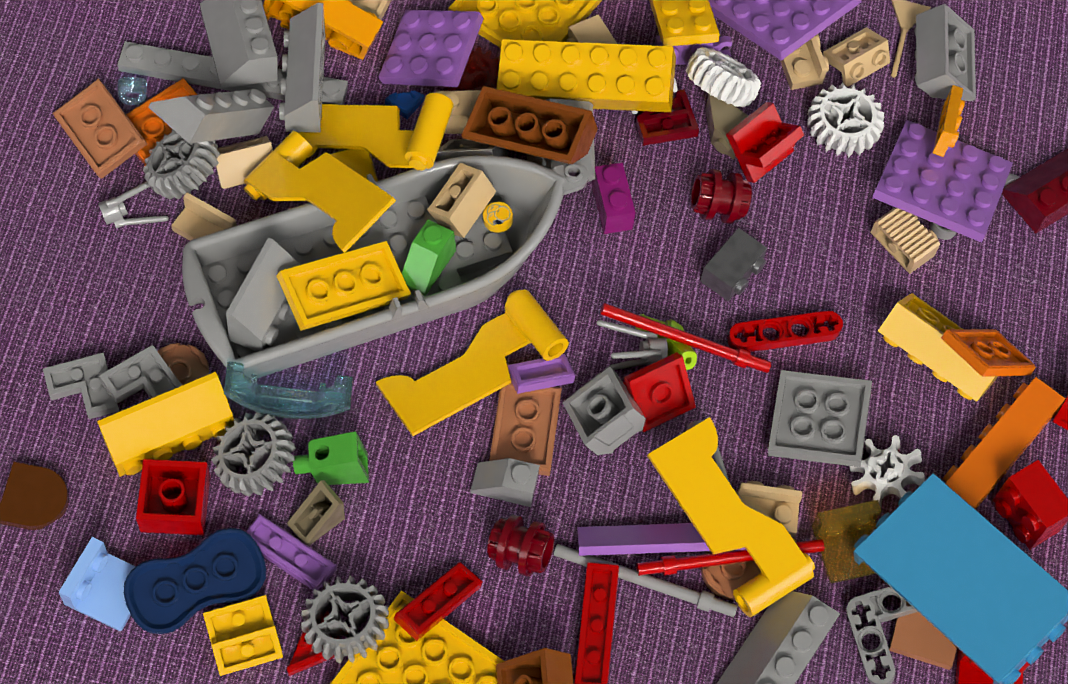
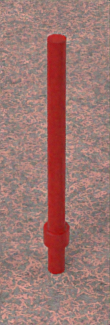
(739, 356)
(670, 565)

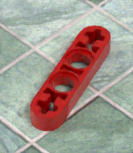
(783, 326)

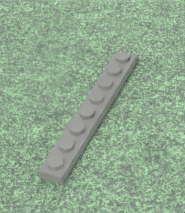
(201, 71)

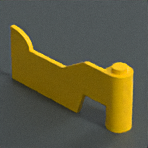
(378, 131)
(322, 182)
(727, 522)

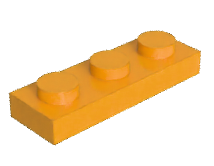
(949, 121)

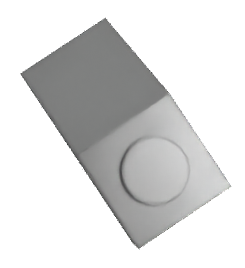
(506, 480)

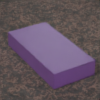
(541, 374)

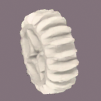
(723, 77)
(853, 134)

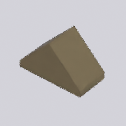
(317, 514)

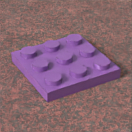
(431, 48)

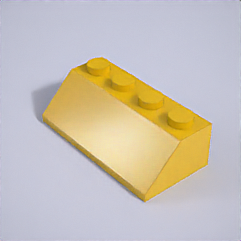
(919, 331)
(166, 424)

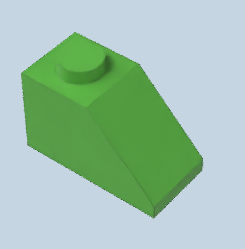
(428, 256)

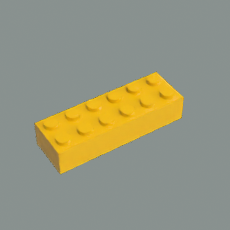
(592, 72)

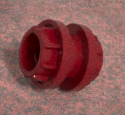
(723, 196)
(520, 545)

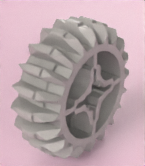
(179, 166)
(262, 459)
(366, 604)

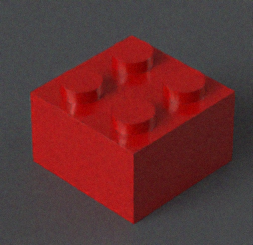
(173, 497)
(1032, 504)

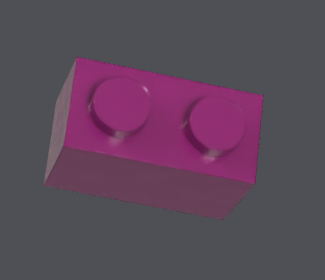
(613, 198)

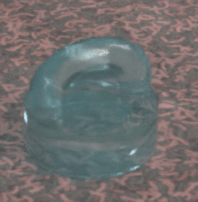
(132, 85)

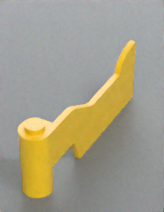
(479, 370)

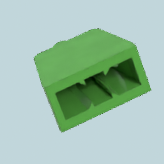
(335, 460)

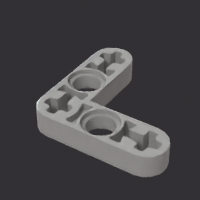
(876, 615)

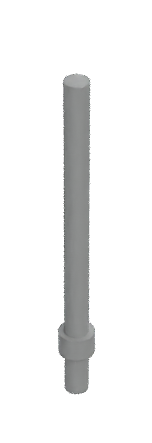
(704, 601)

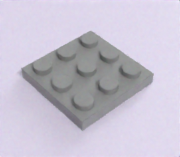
(820, 418)

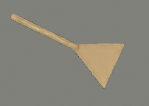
(906, 17)

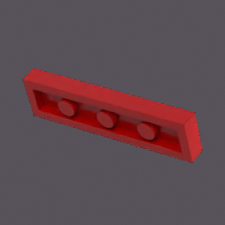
(597, 624)

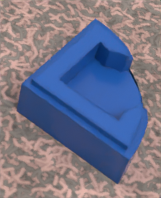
(406, 102)

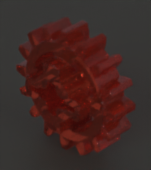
(478, 72)

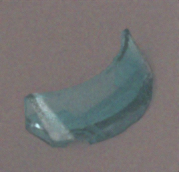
(287, 401)

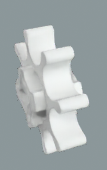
(894, 478)

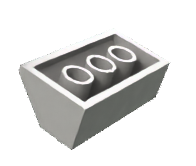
(240, 42)
(304, 71)
(215, 114)
(782, 641)

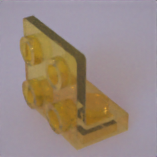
(840, 532)

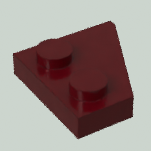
(668, 126)

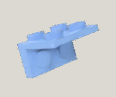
(97, 586)

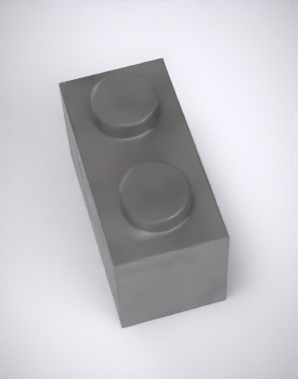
(734, 264)

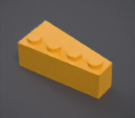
(345, 24)

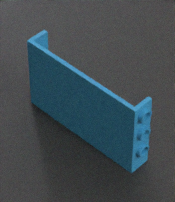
(966, 579)

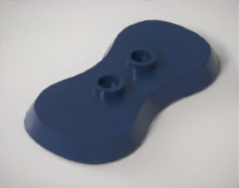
(171, 590)

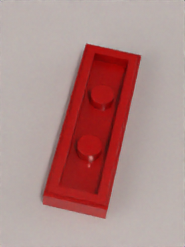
(438, 601)

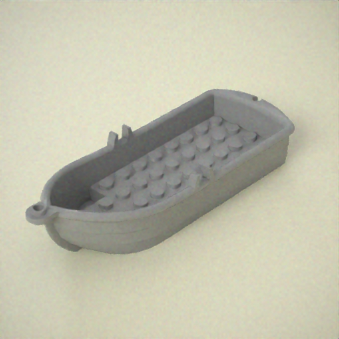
(480, 266)

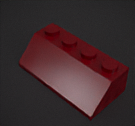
(1041, 193)

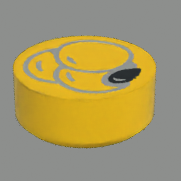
(497, 217)

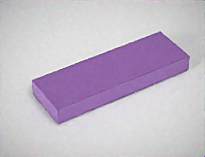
(291, 554)

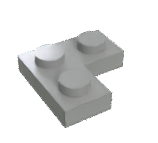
(139, 372)
(83, 378)

